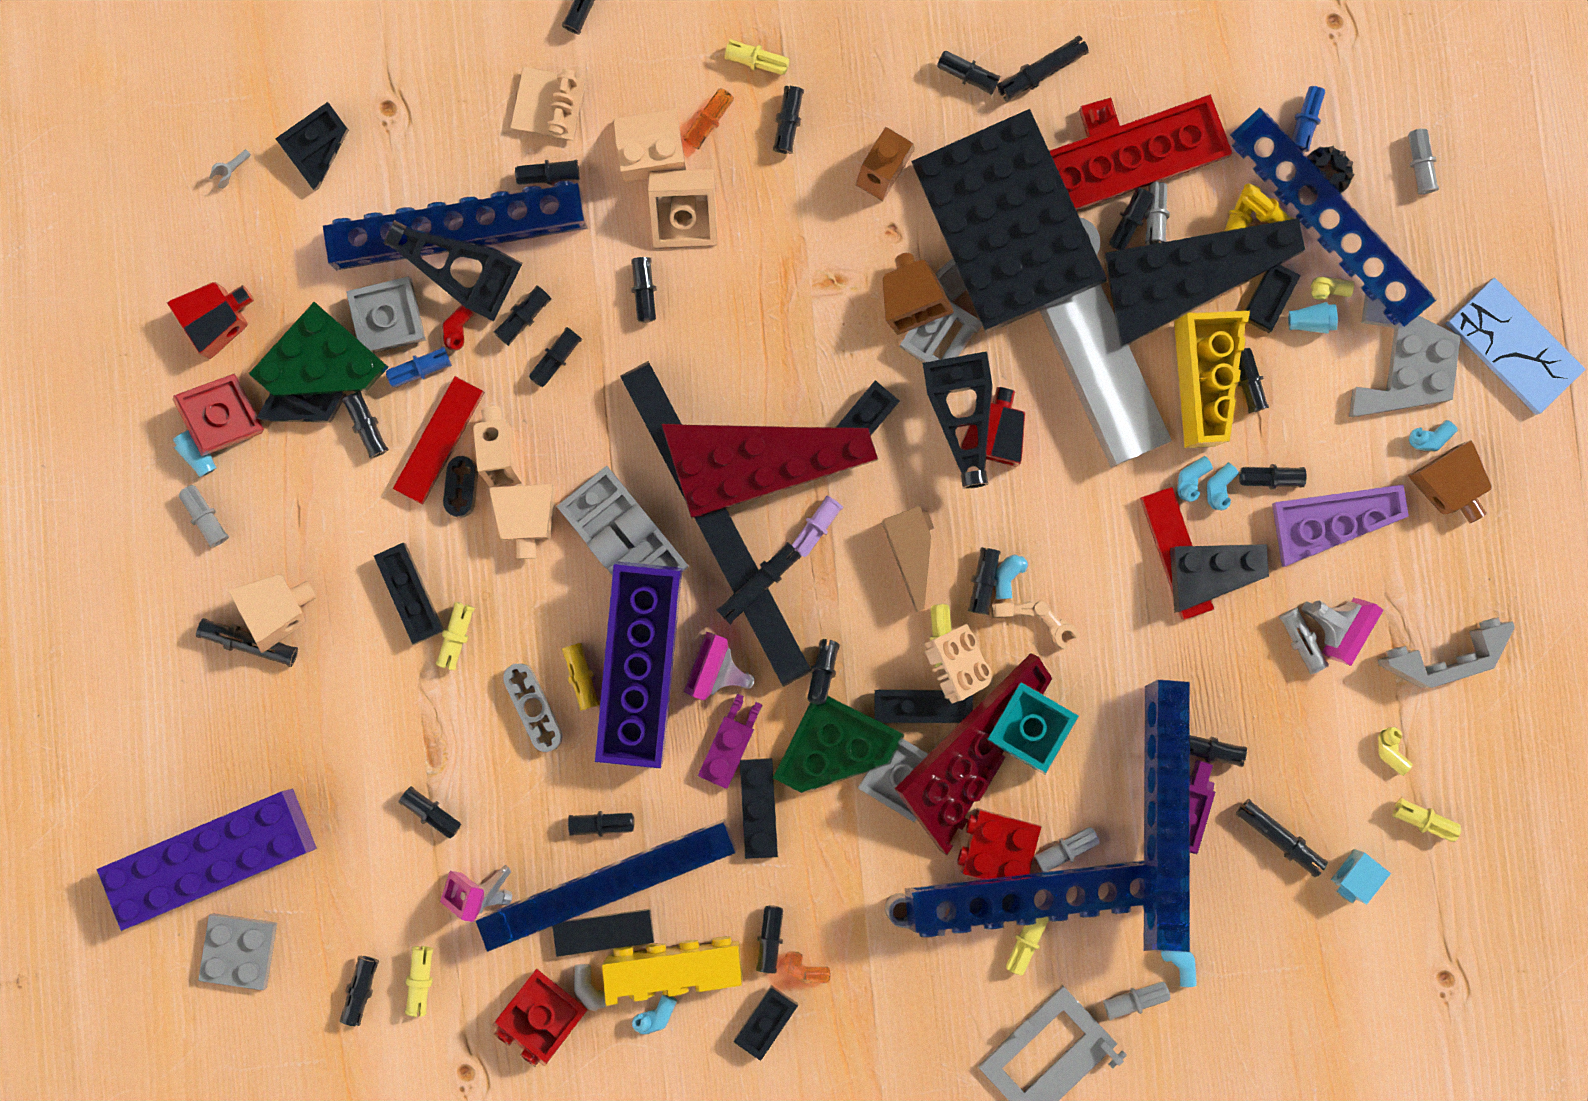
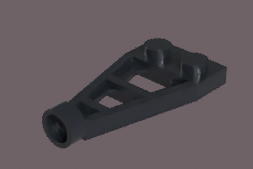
(492, 284)
(958, 375)

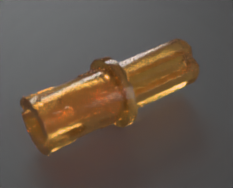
(708, 118)

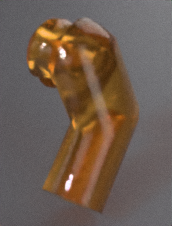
(805, 974)

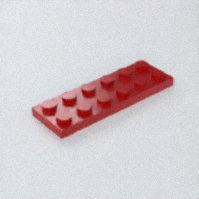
(1142, 152)

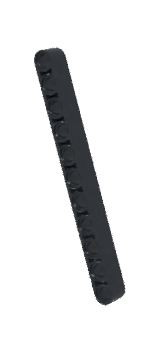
(721, 535)

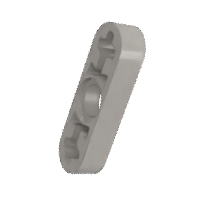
(535, 733)

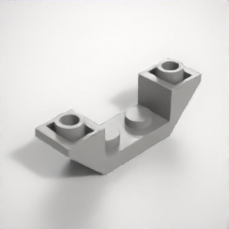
(1488, 643)

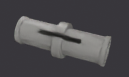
(1292, 620)

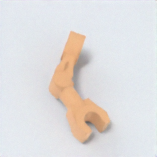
(1041, 610)

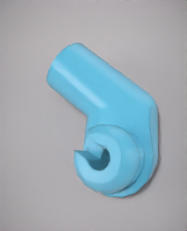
(1431, 440)
(1186, 965)
(655, 1019)

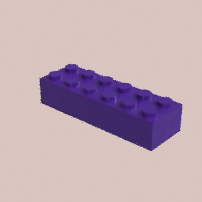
(638, 664)
(206, 859)

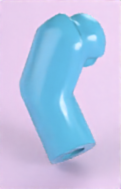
(1188, 479)
(1217, 487)
(1006, 573)

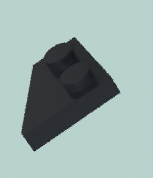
(314, 143)
(302, 408)

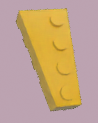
(1208, 372)
(671, 969)

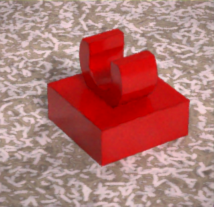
(1098, 116)

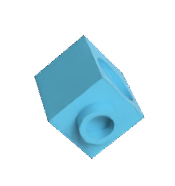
(1359, 877)

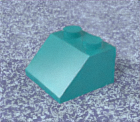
(1033, 728)

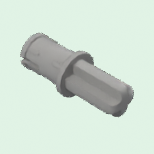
(1423, 161)
(1157, 214)
(203, 516)
(1067, 849)
(1136, 1000)

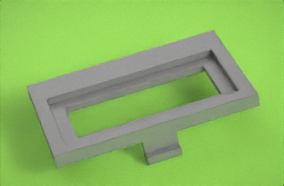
(1068, 1068)

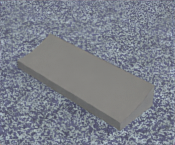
(1105, 376)

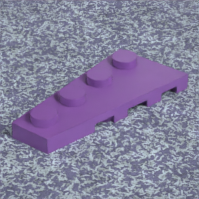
(1325, 521)

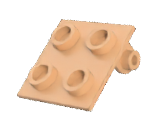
(548, 103)
(962, 663)

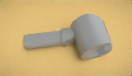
(226, 169)

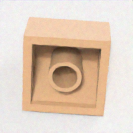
(649, 144)
(683, 208)

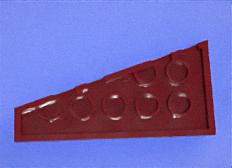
(742, 463)
(965, 762)

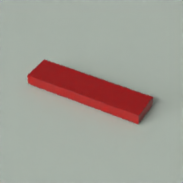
(438, 440)
(1170, 531)

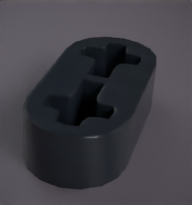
(452, 486)

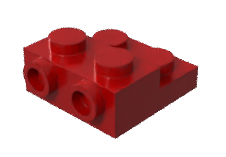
(998, 846)
(539, 1019)

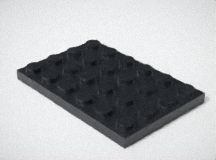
(1008, 221)

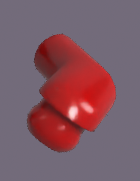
(453, 328)

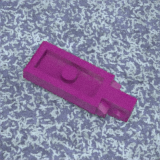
(1200, 802)

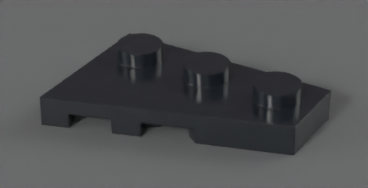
(1211, 571)

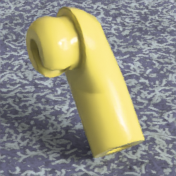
(1324, 286)
(1388, 750)

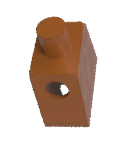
(885, 162)
(913, 295)
(1455, 482)

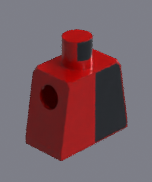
(211, 316)
(1005, 431)

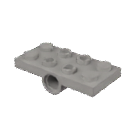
(617, 525)

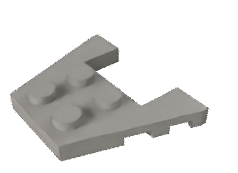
(1419, 369)

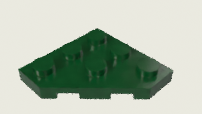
(317, 359)
(834, 746)

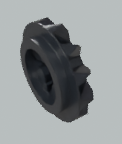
(1339, 162)

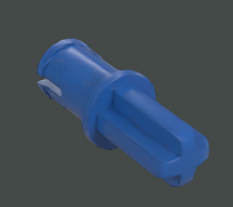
(1308, 118)
(418, 367)

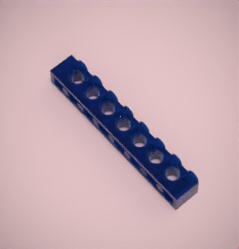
(1262, 126)
(569, 217)
(1167, 817)
(606, 885)
(924, 900)

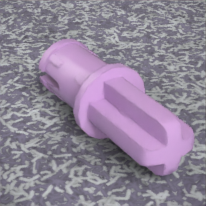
(816, 526)

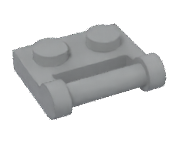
(925, 339)

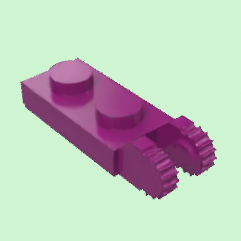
(729, 745)

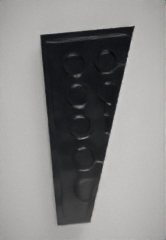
(1177, 276)

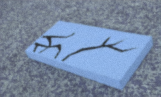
(1515, 346)

